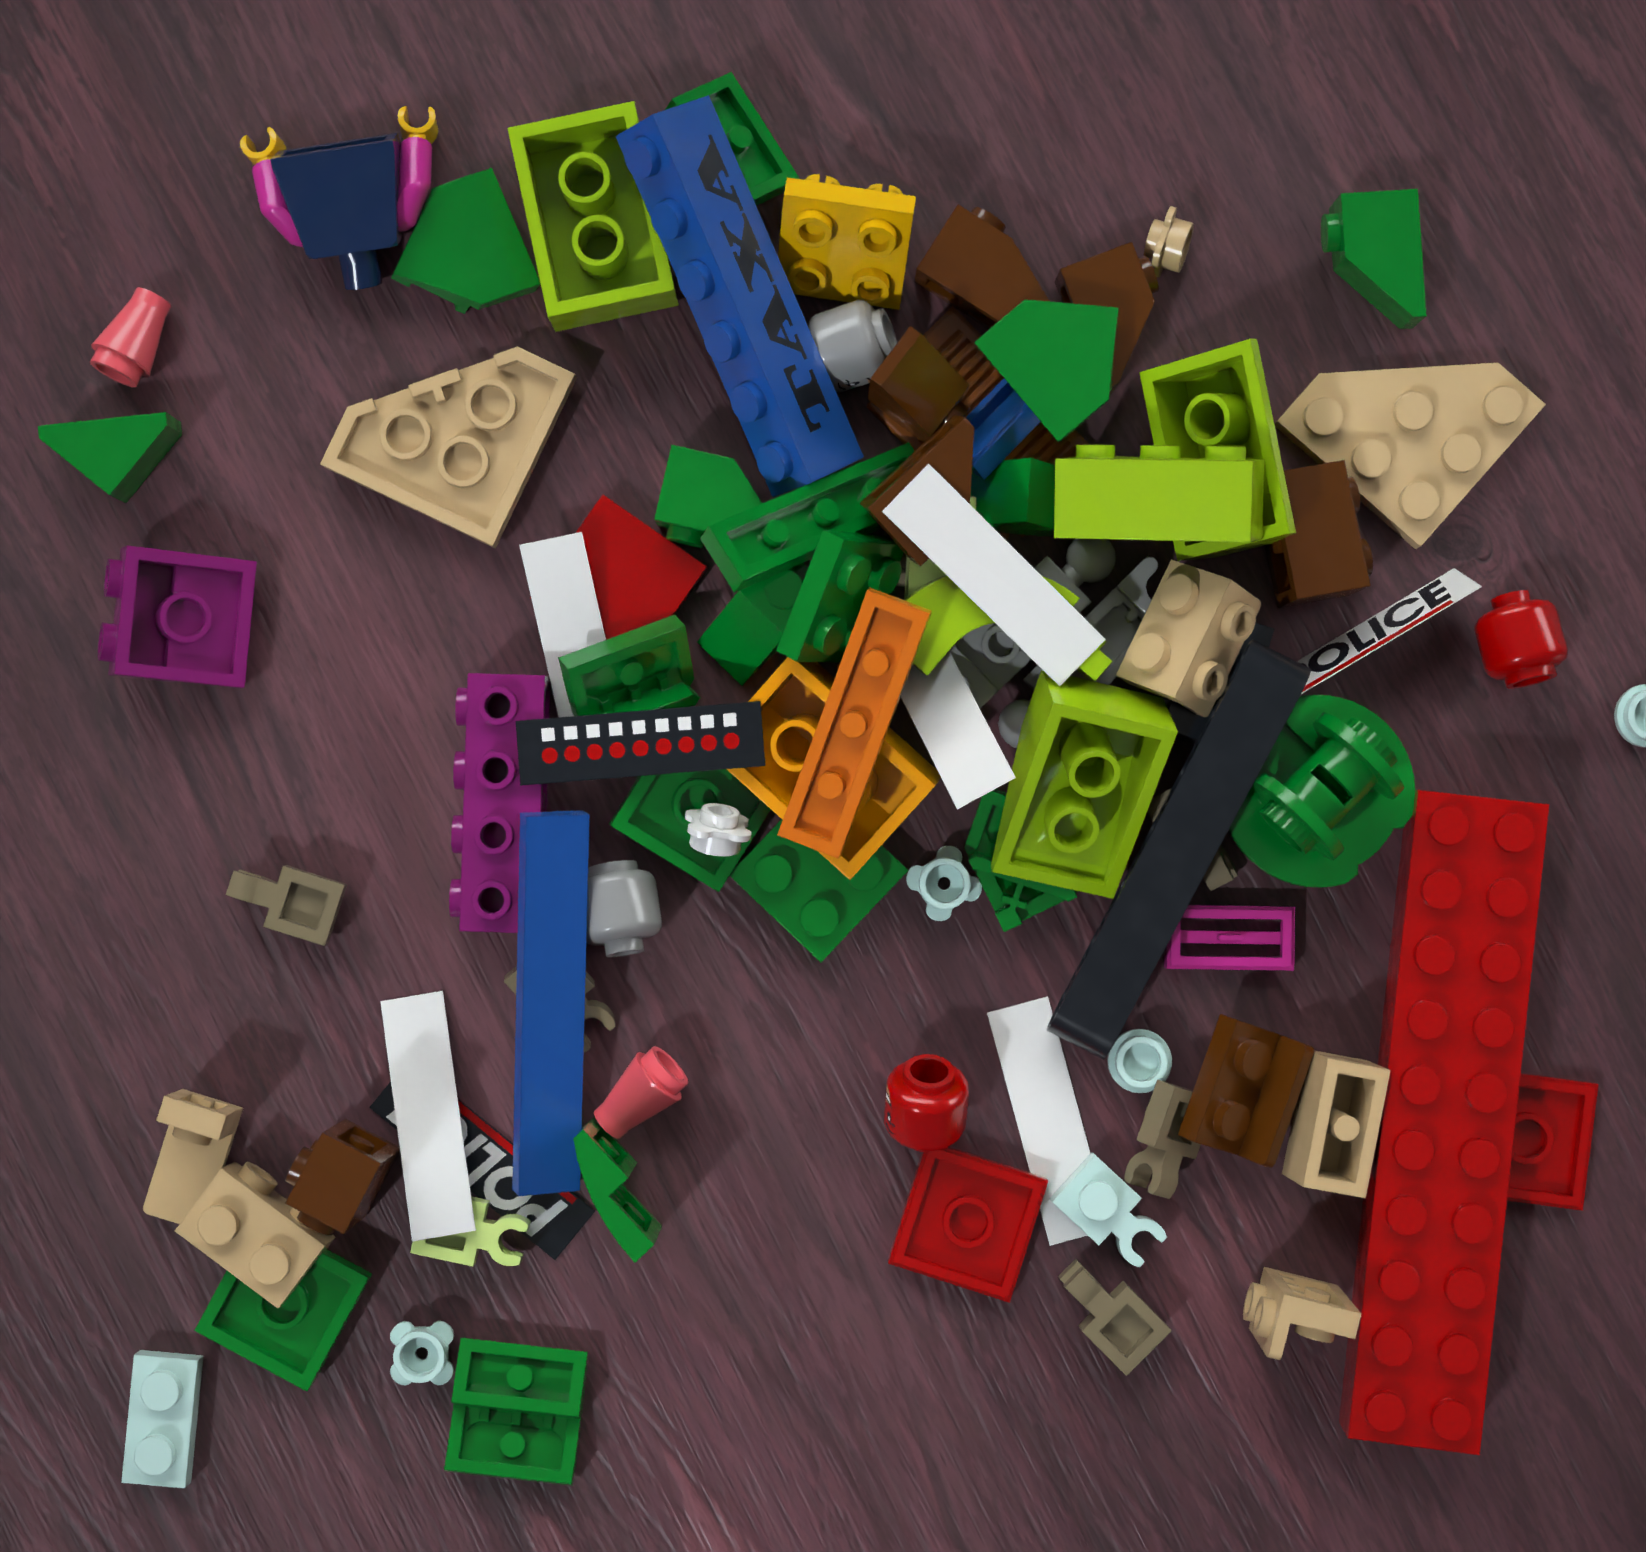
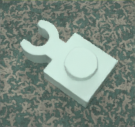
(1102, 1204)

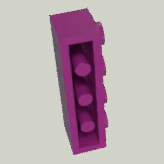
(493, 797)

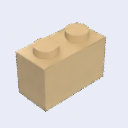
(1336, 1124)

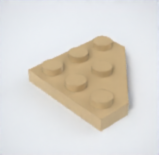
(1411, 434)
(456, 440)

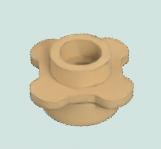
(1168, 242)

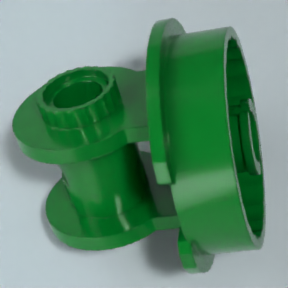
(1326, 794)

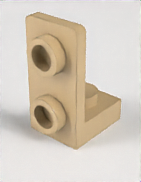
(191, 1153)

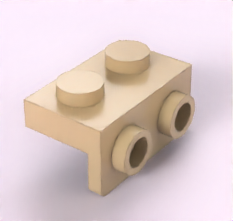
(1190, 637)
(253, 1232)

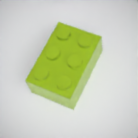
(589, 219)

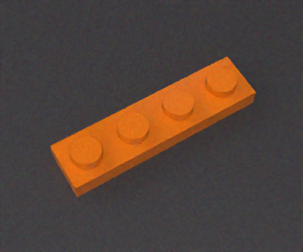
(854, 722)

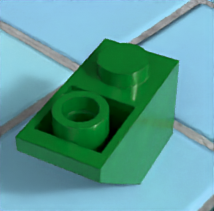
(700, 492)

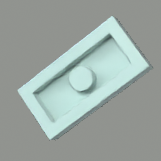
(162, 1419)

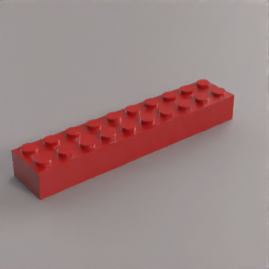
(1446, 1121)

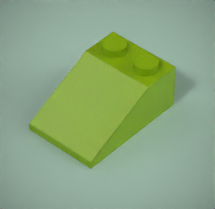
(1081, 784)

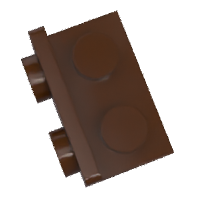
(1246, 1091)

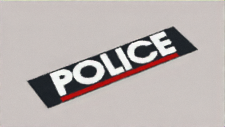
(489, 1162)

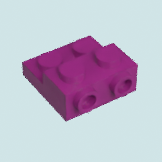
(178, 617)

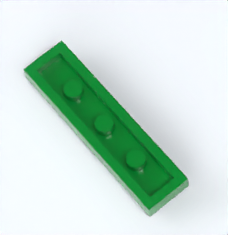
(789, 527)

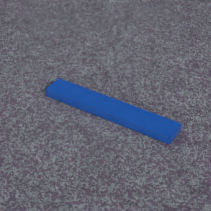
(550, 1000)

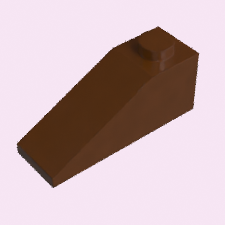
(977, 267)

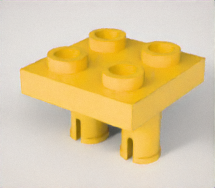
(845, 240)

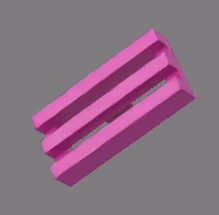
(1284, 938)

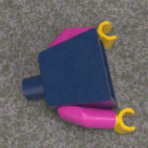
(346, 194)

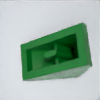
(115, 450)
(1017, 497)

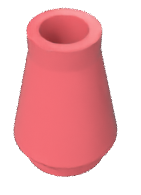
(131, 339)
(643, 1090)

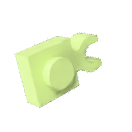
(464, 1247)

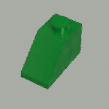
(1379, 250)
(753, 624)

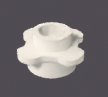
(717, 829)

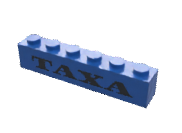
(739, 295)

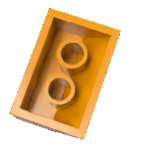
(790, 714)

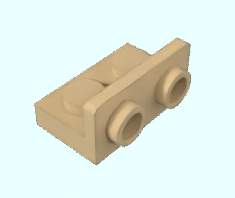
(1311, 1304)

